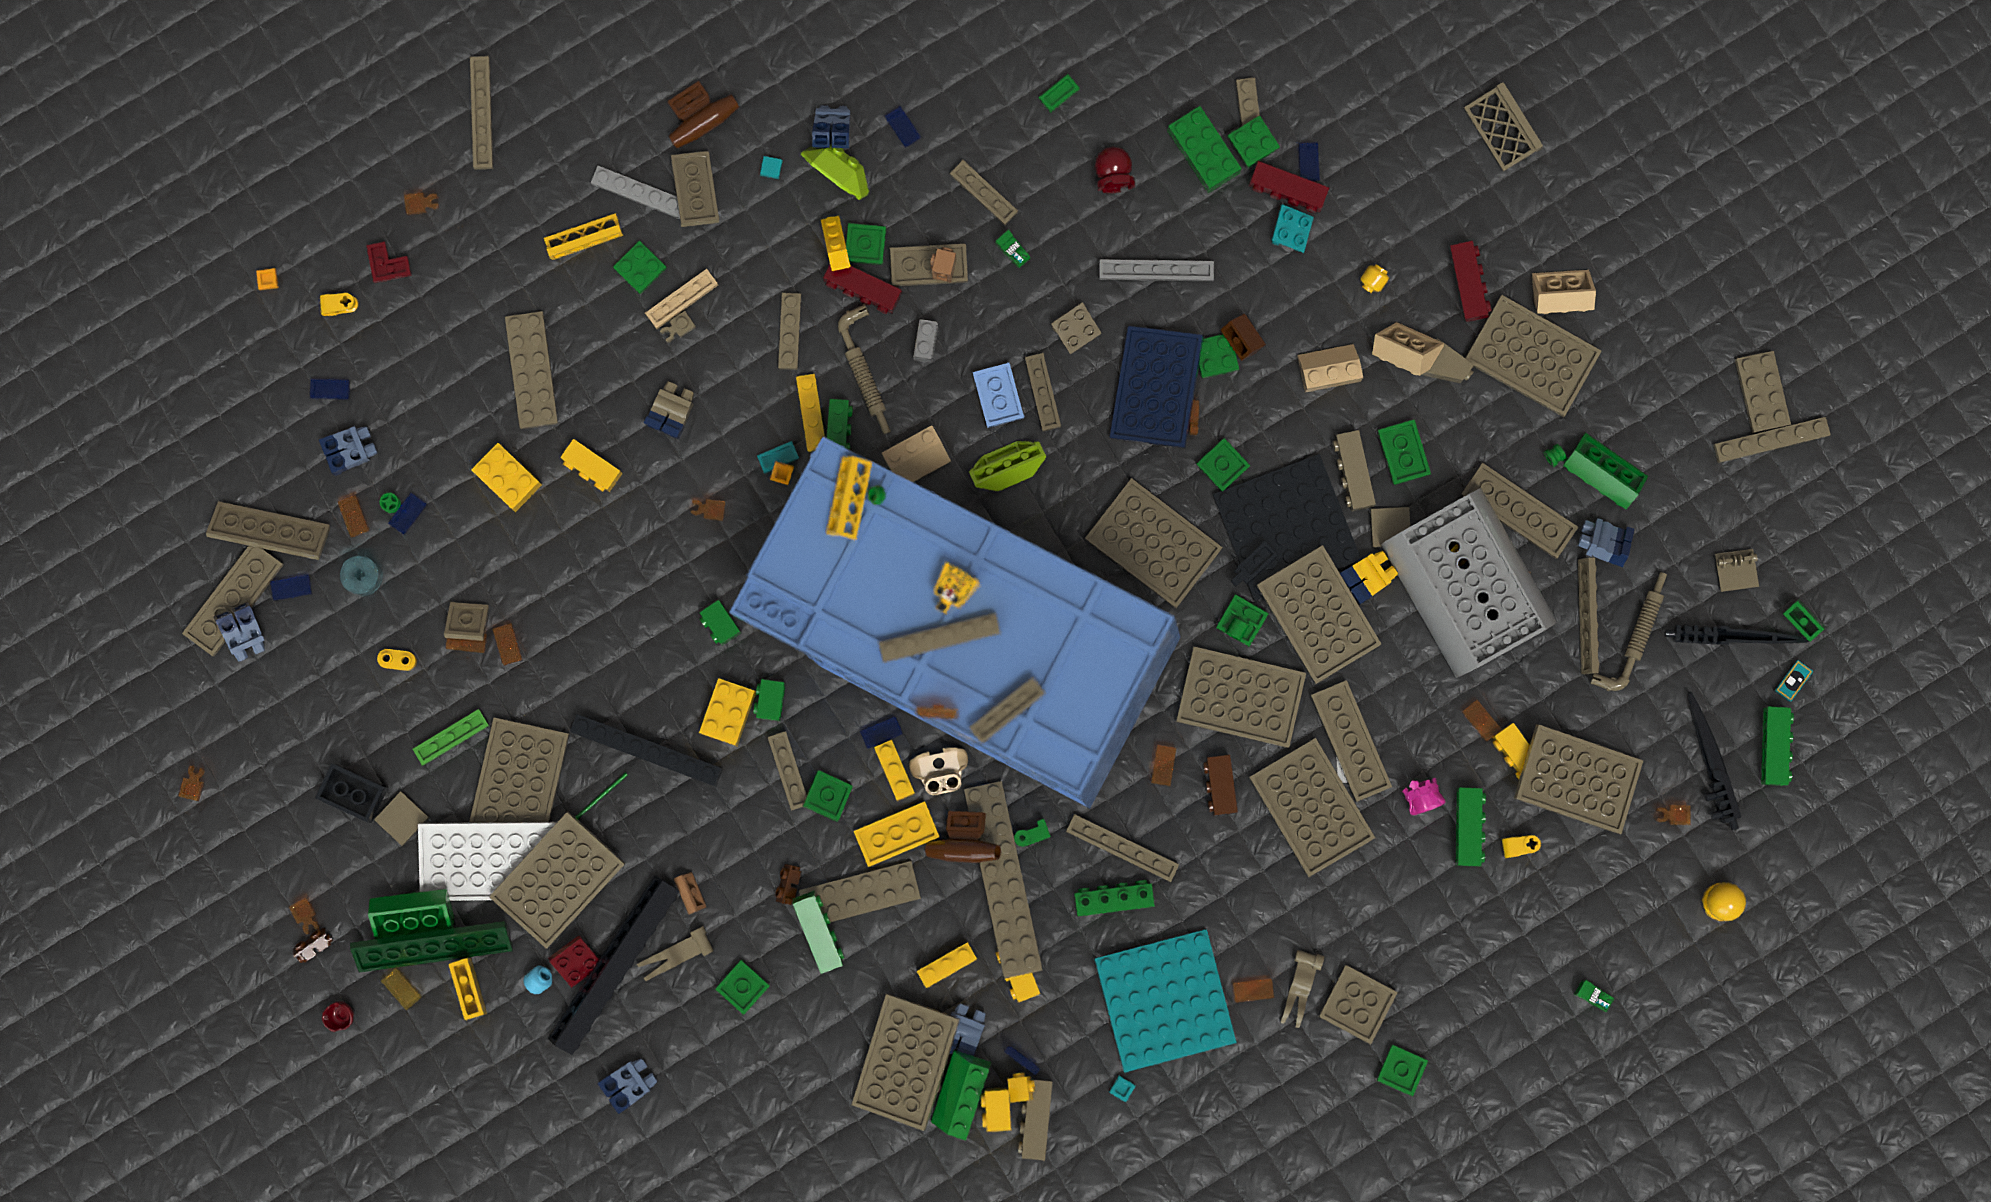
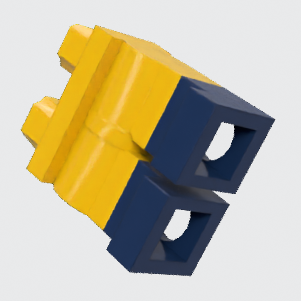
(1372, 572)

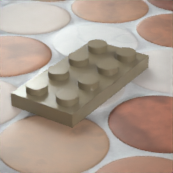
(695, 189)
(912, 265)
(1762, 392)

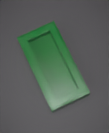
(1059, 93)

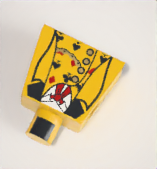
(954, 588)

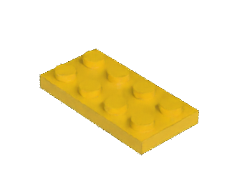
(896, 834)

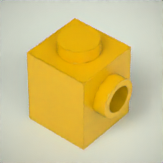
(1021, 1088)

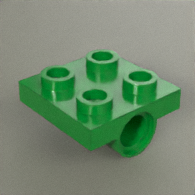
(1242, 620)

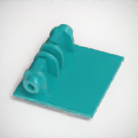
(1292, 228)

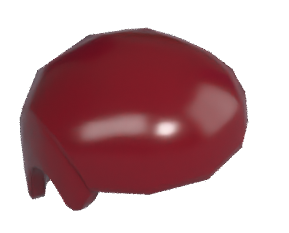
(338, 1016)

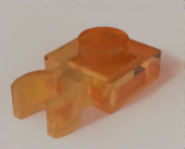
(417, 203)
(1194, 418)
(712, 509)
(191, 787)
(1678, 815)
(303, 912)

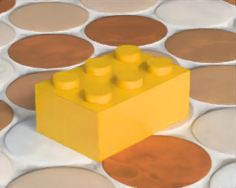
(506, 477)
(727, 712)
(997, 1109)

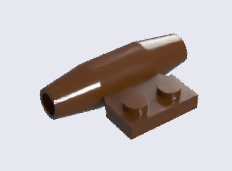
(698, 113)
(964, 842)

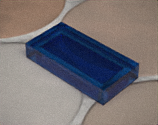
(902, 127)
(1309, 161)
(329, 389)
(407, 514)
(291, 587)
(881, 732)
(1022, 1060)

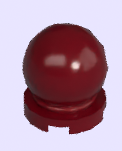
(1113, 168)

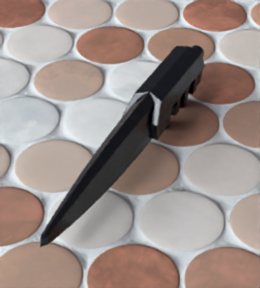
(1724, 635)
(1716, 770)

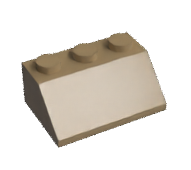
(1563, 291)
(1406, 348)
(1330, 368)
(917, 455)

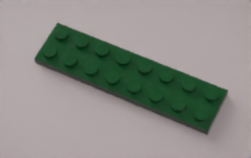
(431, 946)

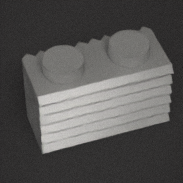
(925, 341)

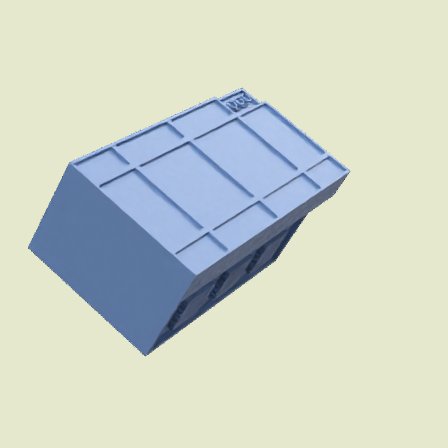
(1068, 630)

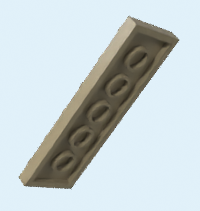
(531, 370)
(1523, 512)
(268, 530)
(241, 585)
(1351, 741)
(867, 891)

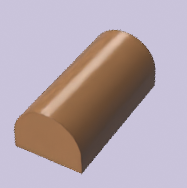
(690, 893)

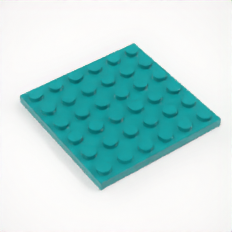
(1165, 1000)

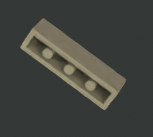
(1354, 470)
(1036, 1121)

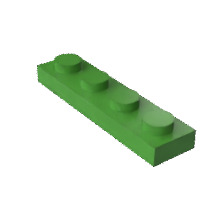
(451, 737)

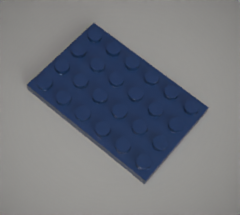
(1156, 387)

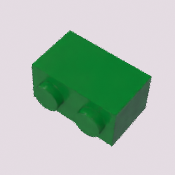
(1804, 620)
(719, 622)
(770, 700)

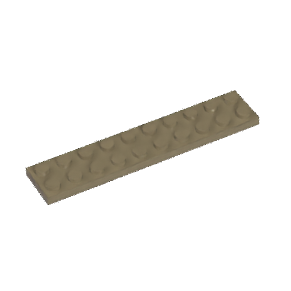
(1005, 885)

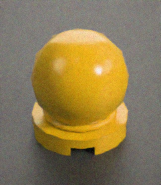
(1724, 901)

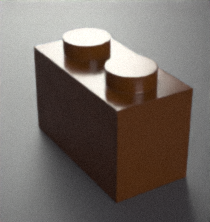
(1243, 337)

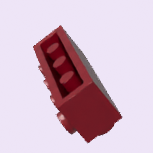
(1288, 187)
(1470, 282)
(865, 287)

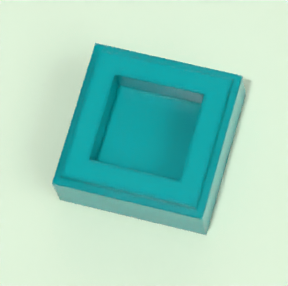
(771, 167)
(1122, 1088)

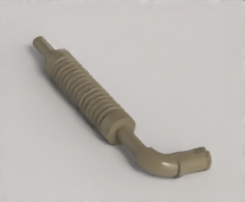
(860, 368)
(1638, 638)

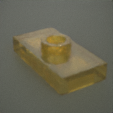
(401, 989)

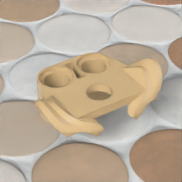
(954, 762)

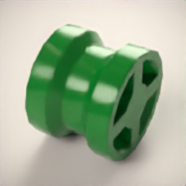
(1555, 455)
(388, 500)

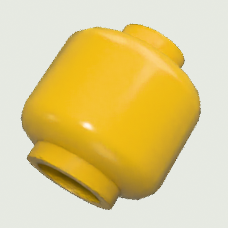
(1374, 278)

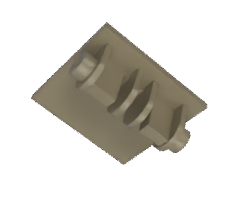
(1076, 328)
(1737, 570)

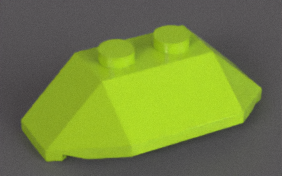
(839, 168)
(1008, 465)

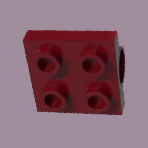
(574, 961)

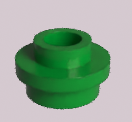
(876, 495)

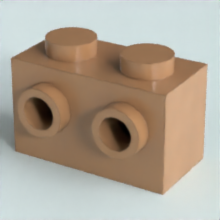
(943, 264)

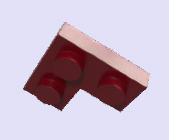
(384, 268)

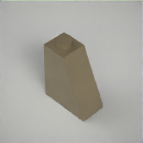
(1450, 366)

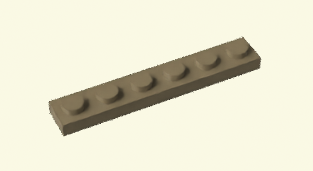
(481, 112)
(1771, 440)
(1588, 616)
(939, 638)
(1122, 848)

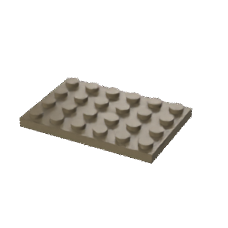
(1533, 356)
(1153, 543)
(1318, 614)
(1241, 697)
(519, 773)
(1578, 779)
(1312, 807)
(557, 879)
(905, 1061)

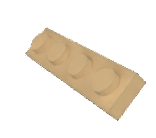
(681, 299)

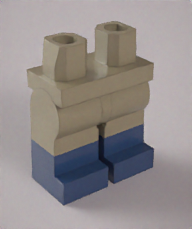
(670, 405)

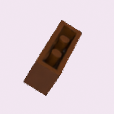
(1220, 785)

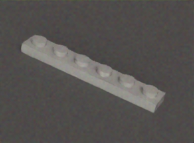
(636, 191)
(1156, 270)

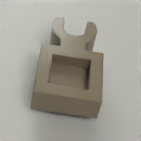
(680, 325)

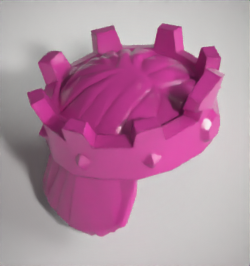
(1423, 796)

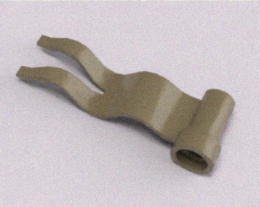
(680, 952)
(1302, 983)

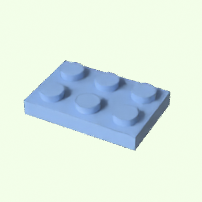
(998, 395)

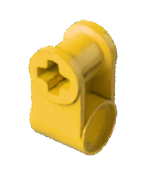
(335, 304)
(1517, 845)

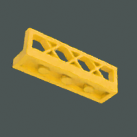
(584, 241)
(844, 496)

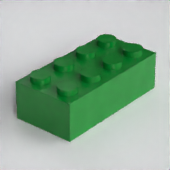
(1204, 149)
(410, 913)

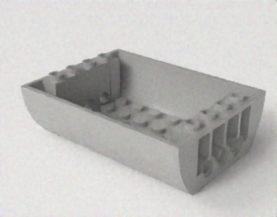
(1449, 594)

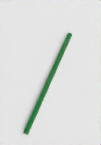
(601, 795)

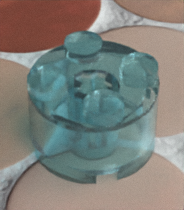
(366, 585)

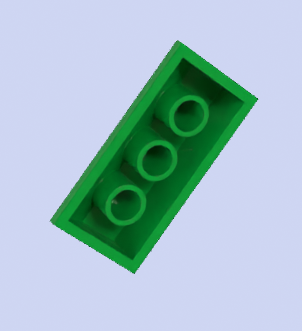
(1605, 471)
(960, 1094)

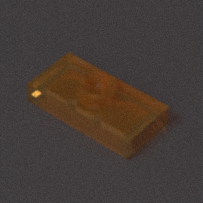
(353, 516)
(507, 644)
(467, 645)
(937, 711)
(1481, 720)
(1163, 765)
(1253, 990)

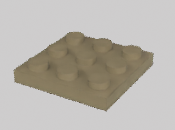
(1358, 1004)

